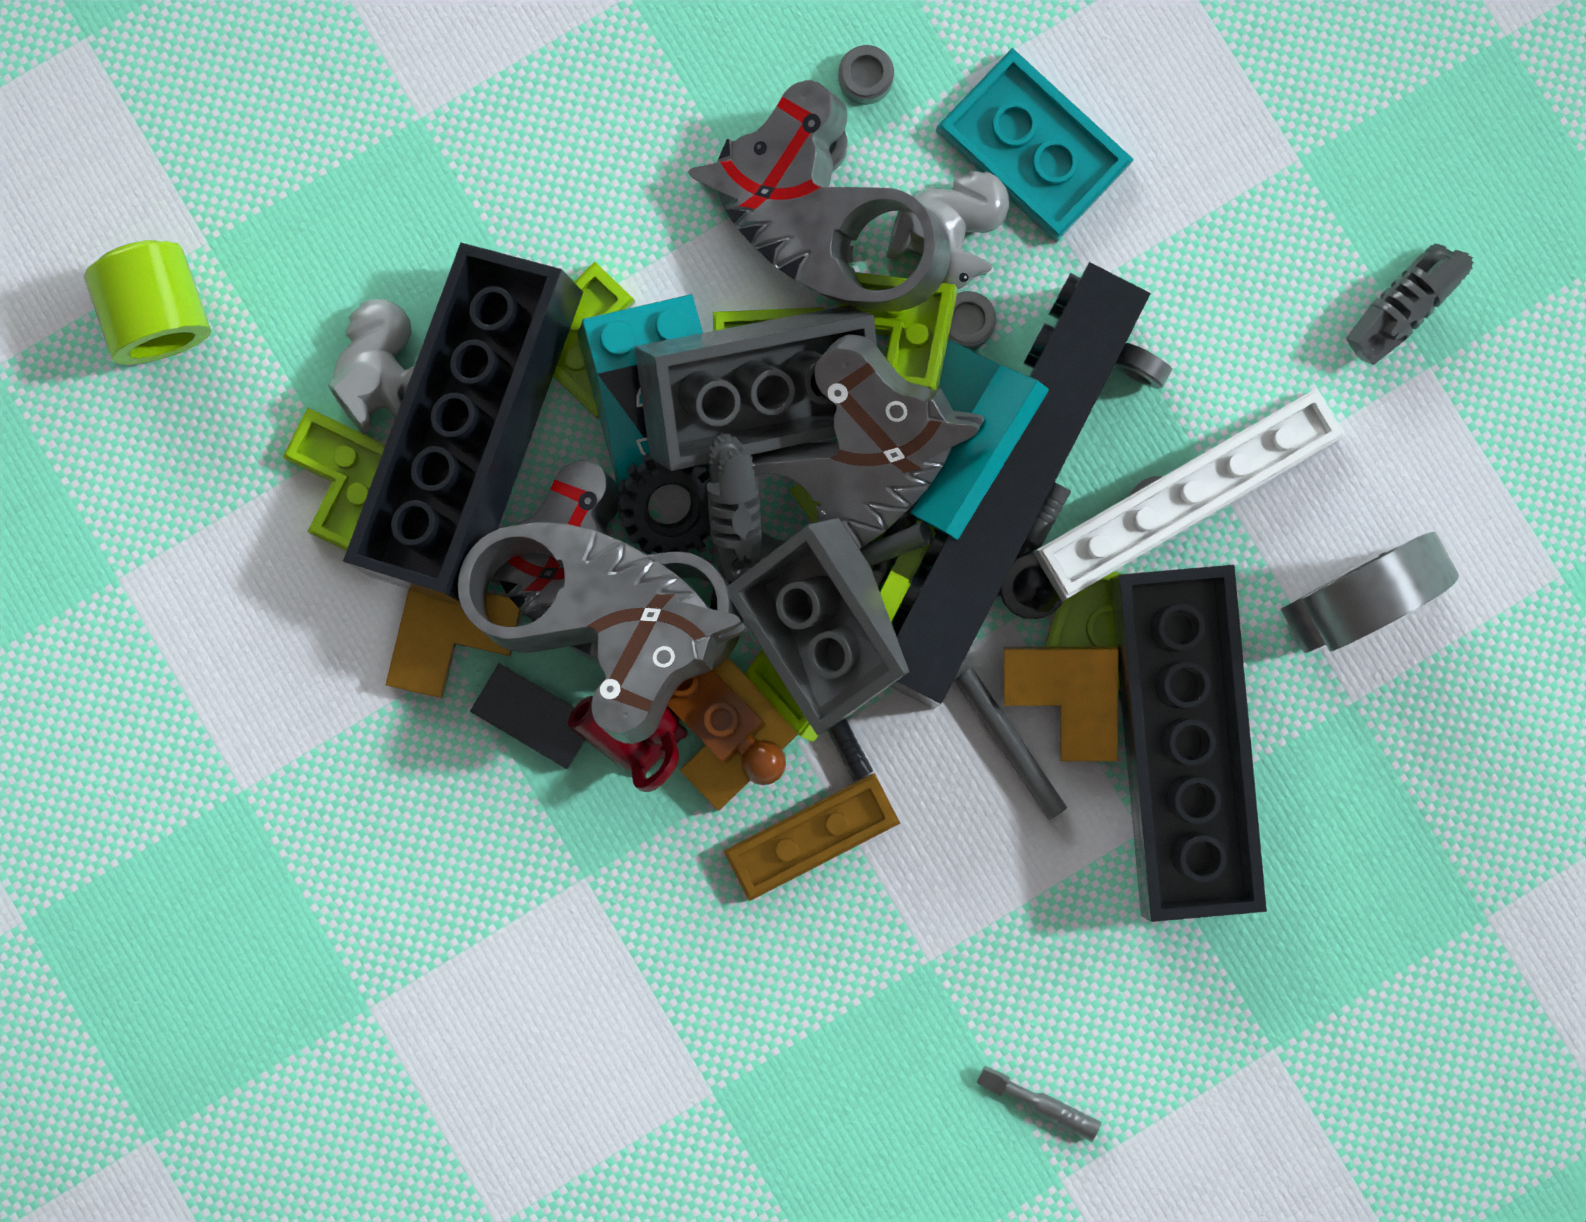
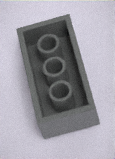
(742, 383)

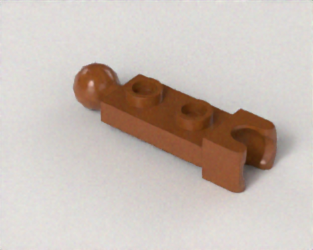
(727, 726)

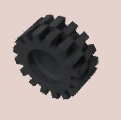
(646, 531)

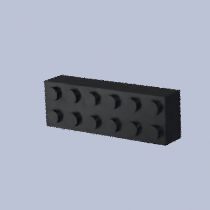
(464, 420)
(1188, 743)

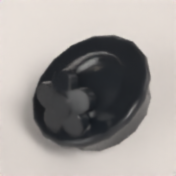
(1028, 590)

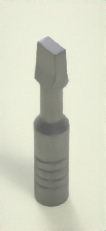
(1041, 1104)

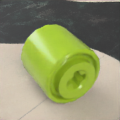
(146, 302)

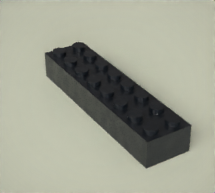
(967, 573)

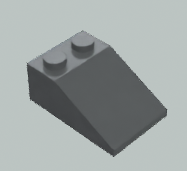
(821, 622)

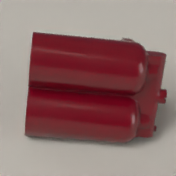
(637, 756)

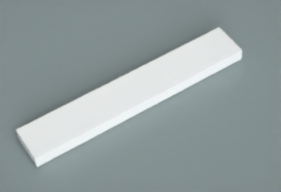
(1188, 494)

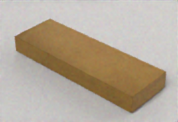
(811, 837)

